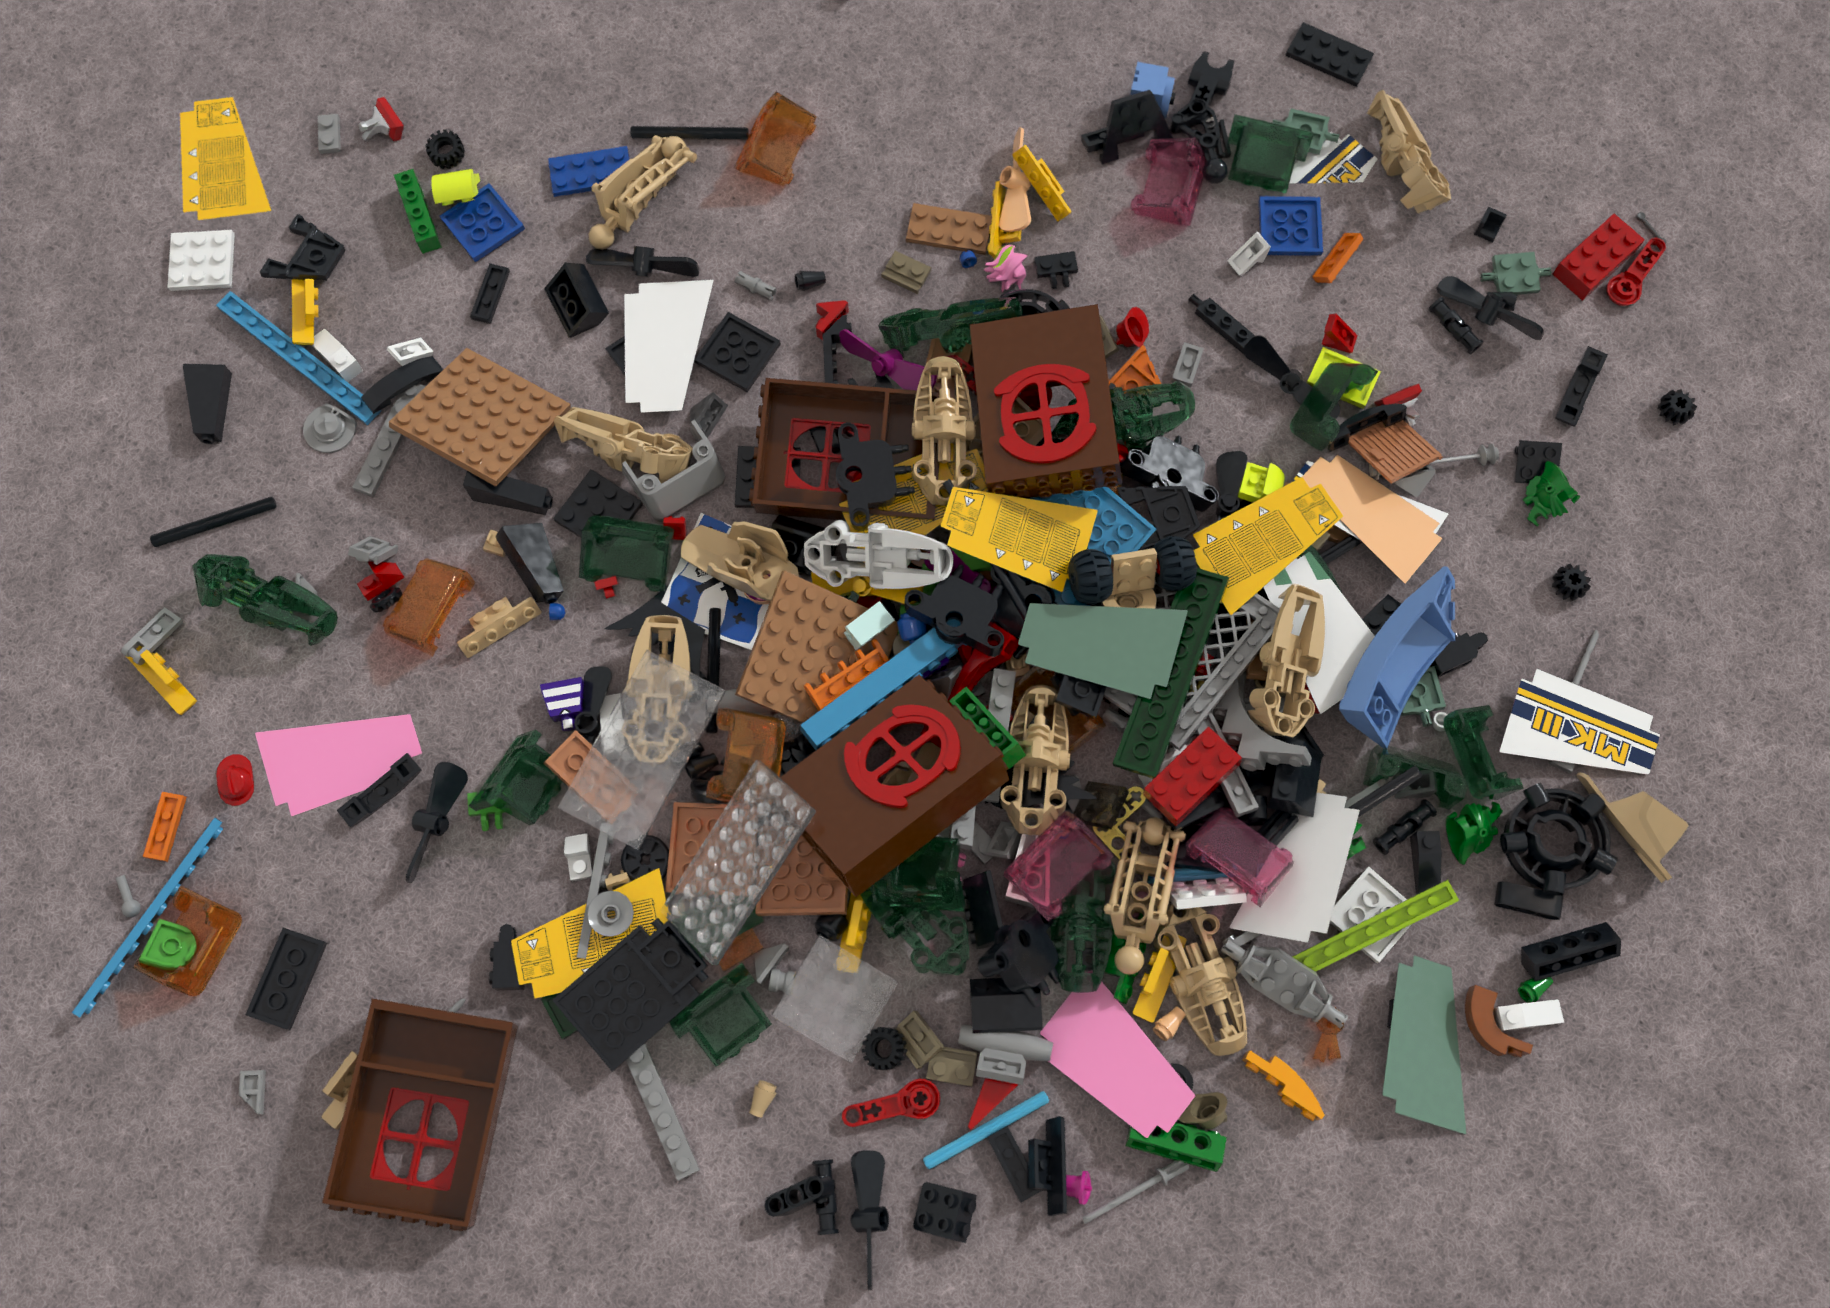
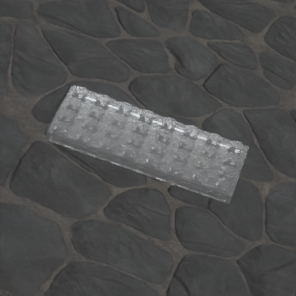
(642, 749)
(737, 861)

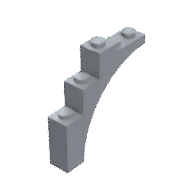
(1254, 744)

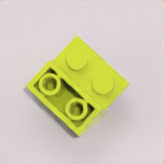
(455, 186)
(1260, 481)

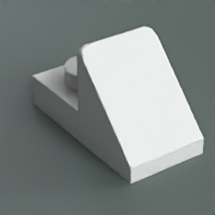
(1250, 253)
(410, 351)
(578, 856)

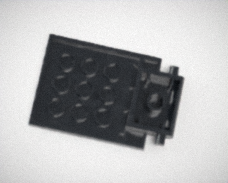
(633, 991)

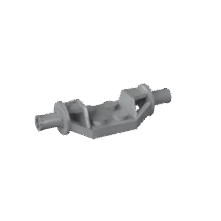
(1285, 981)

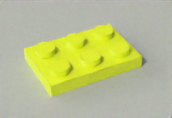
(1354, 396)

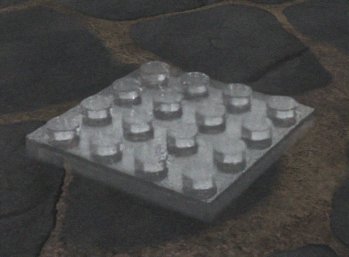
(834, 999)

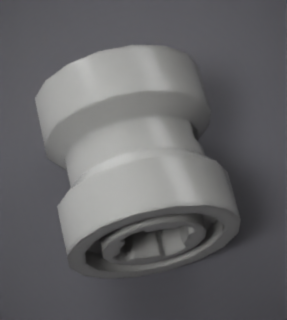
(780, 980)

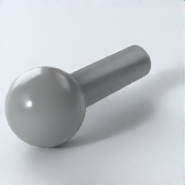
(1146, 806)
(130, 906)

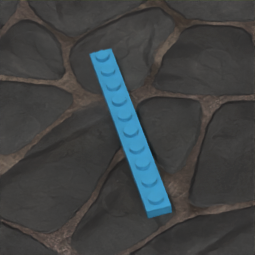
(296, 356)
(144, 924)

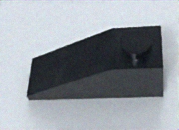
(1426, 859)

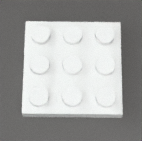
(201, 260)
(1205, 893)
(1363, 900)

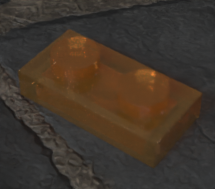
(741, 948)

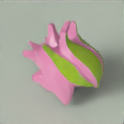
(1007, 267)

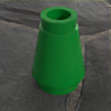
(1532, 990)

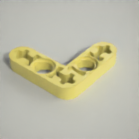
(1107, 837)

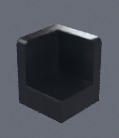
(1490, 224)

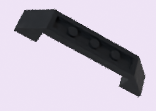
(830, 339)

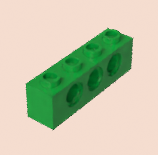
(417, 211)
(985, 722)
(1163, 1145)

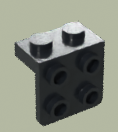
(945, 1212)

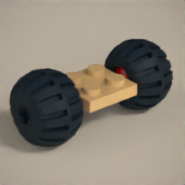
(1168, 563)

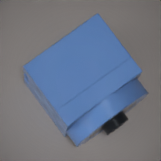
(1156, 80)

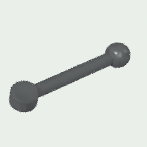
(1641, 217)

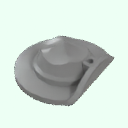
(329, 429)

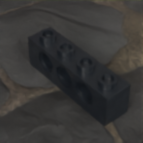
(1570, 951)

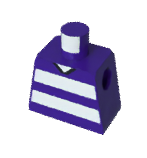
(564, 701)

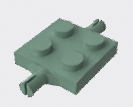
(1312, 123)
(1516, 273)
(1425, 697)

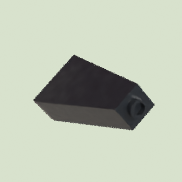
(207, 399)
(509, 494)
(532, 559)

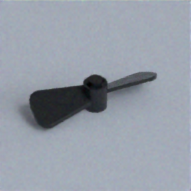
(644, 261)
(1488, 307)
(1265, 356)
(1230, 470)
(594, 692)
(445, 788)
(868, 1217)

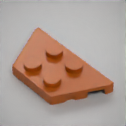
(1136, 372)

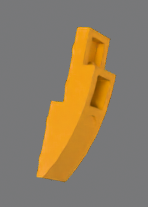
(1293, 1088)

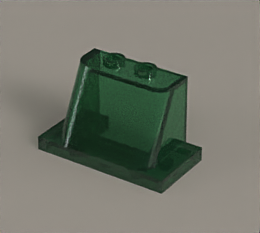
(1266, 152)
(520, 781)
(924, 879)
(723, 1017)

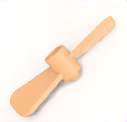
(1015, 210)

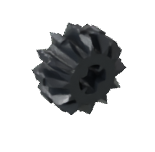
(1677, 407)
(1571, 582)

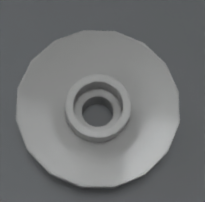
(607, 902)

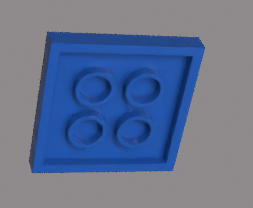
(482, 223)
(1291, 225)

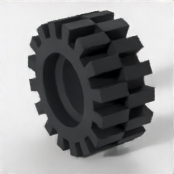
(445, 139)
(897, 1048)

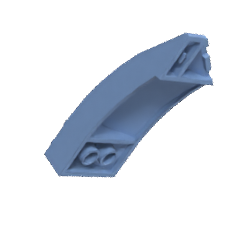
(1400, 658)

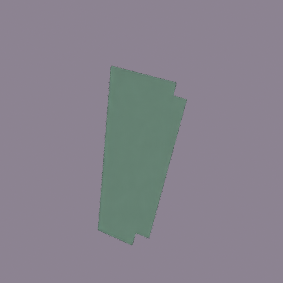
(1105, 644)
(1424, 1047)

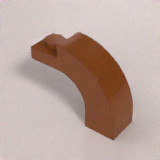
(1481, 1022)

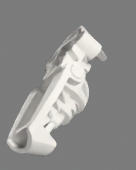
(885, 556)

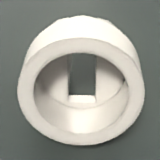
(1437, 721)

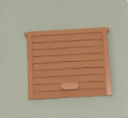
(1394, 449)

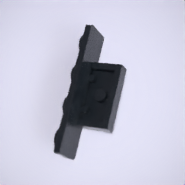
(1048, 1166)

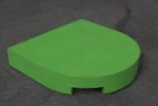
(169, 946)

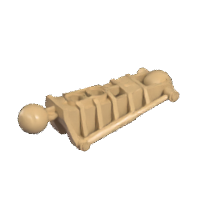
(634, 184)
(1153, 832)

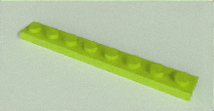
(1378, 926)

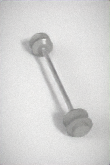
(1483, 455)

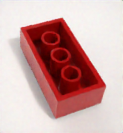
(1598, 256)
(1192, 776)

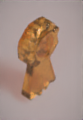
(1327, 1040)

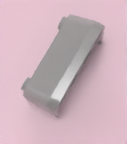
(684, 488)

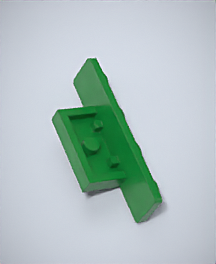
(1124, 987)

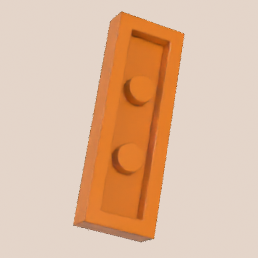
(1337, 258)
(164, 826)

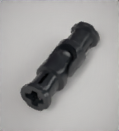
(1461, 331)
(1402, 828)
(826, 1213)

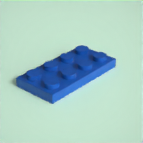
(580, 171)

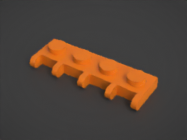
(847, 677)

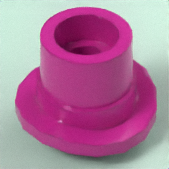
(1079, 1187)

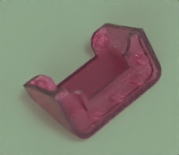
(1172, 181)
(1240, 854)
(1057, 863)

